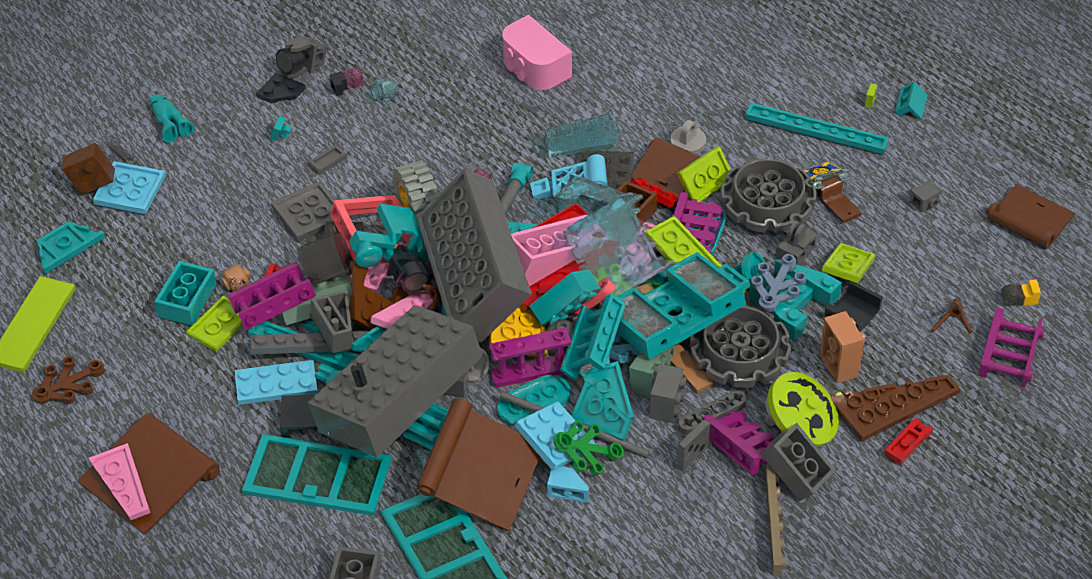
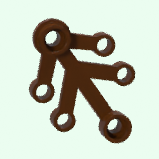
(66, 382)

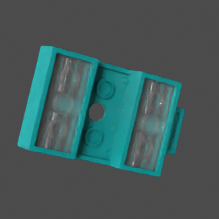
(693, 287)

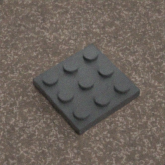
(305, 210)

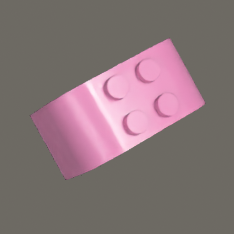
(535, 54)

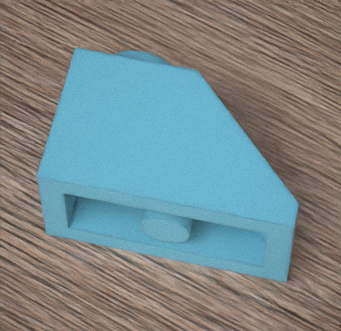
(567, 484)

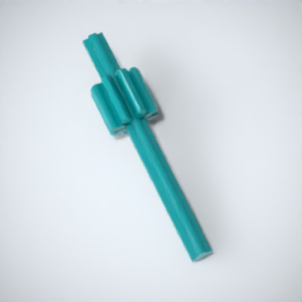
(423, 430)

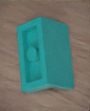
(911, 99)

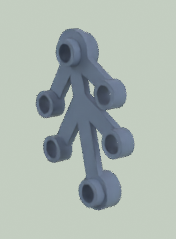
(770, 300)

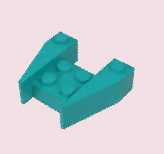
(818, 287)

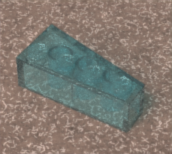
(583, 135)

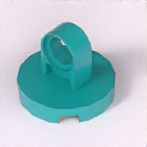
(750, 266)

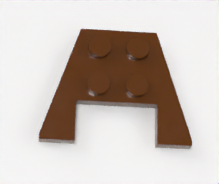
(366, 302)

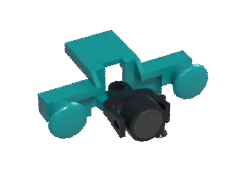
(405, 261)

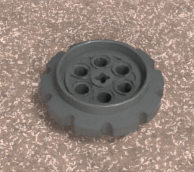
(768, 195)
(742, 348)

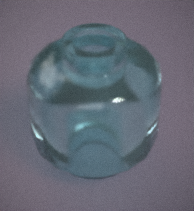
(384, 89)

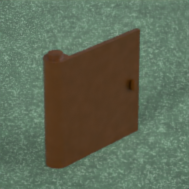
(165, 466)
(478, 466)

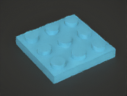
(132, 188)
(540, 430)

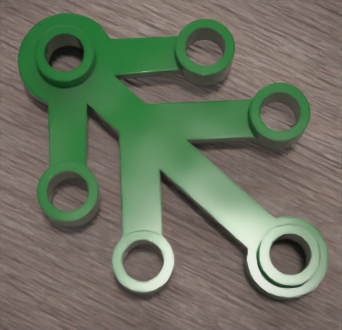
(564, 443)

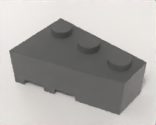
(333, 319)

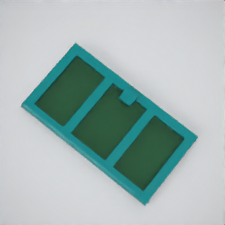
(317, 475)
(440, 540)

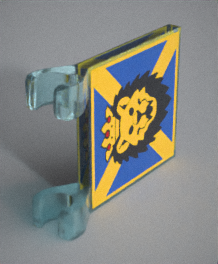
(824, 171)

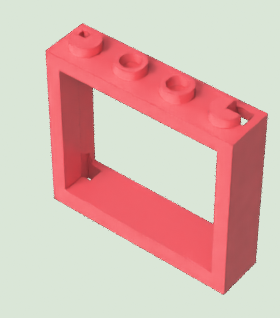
(343, 208)

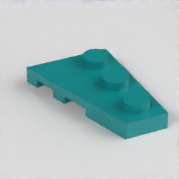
(595, 408)

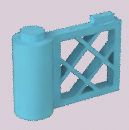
(593, 168)

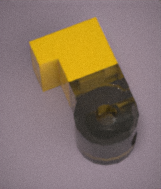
(1021, 294)

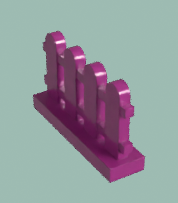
(691, 220)
(733, 443)

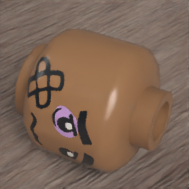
(235, 278)

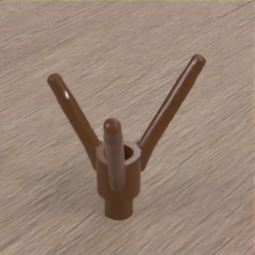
(432, 291)
(955, 311)

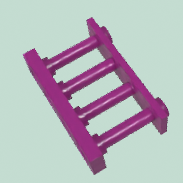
(275, 287)
(996, 336)
(532, 369)

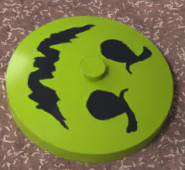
(803, 401)

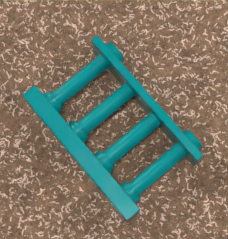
(602, 338)

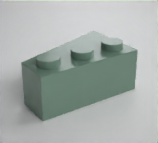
(644, 371)

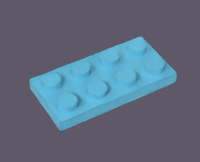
(274, 381)

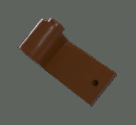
(835, 201)

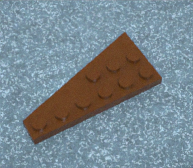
(888, 405)

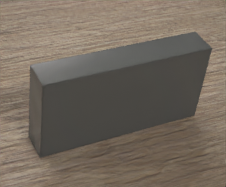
(327, 159)

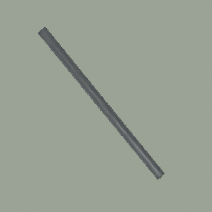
(603, 436)

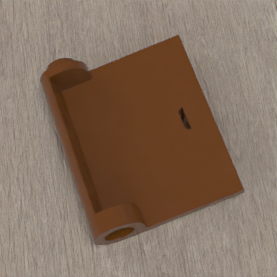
(662, 163)
(1030, 216)

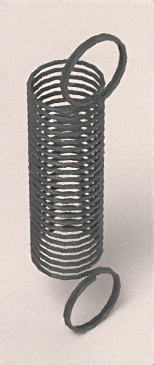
(119, 146)

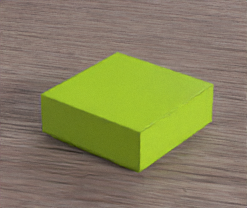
(871, 95)

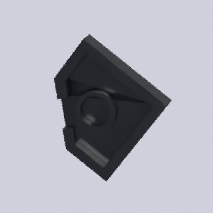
(280, 88)

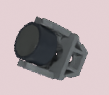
(300, 56)

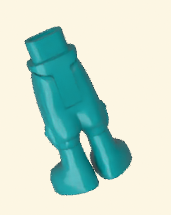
(167, 112)

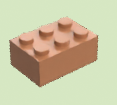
(841, 347)

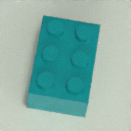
(185, 293)
(565, 297)

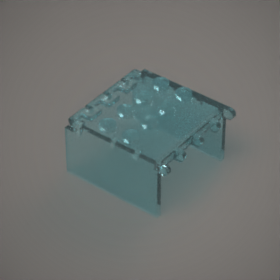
(615, 245)

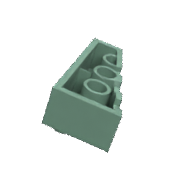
(322, 288)

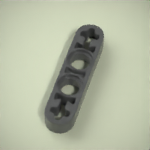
(709, 408)

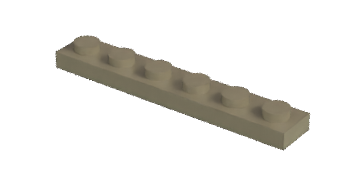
(775, 526)

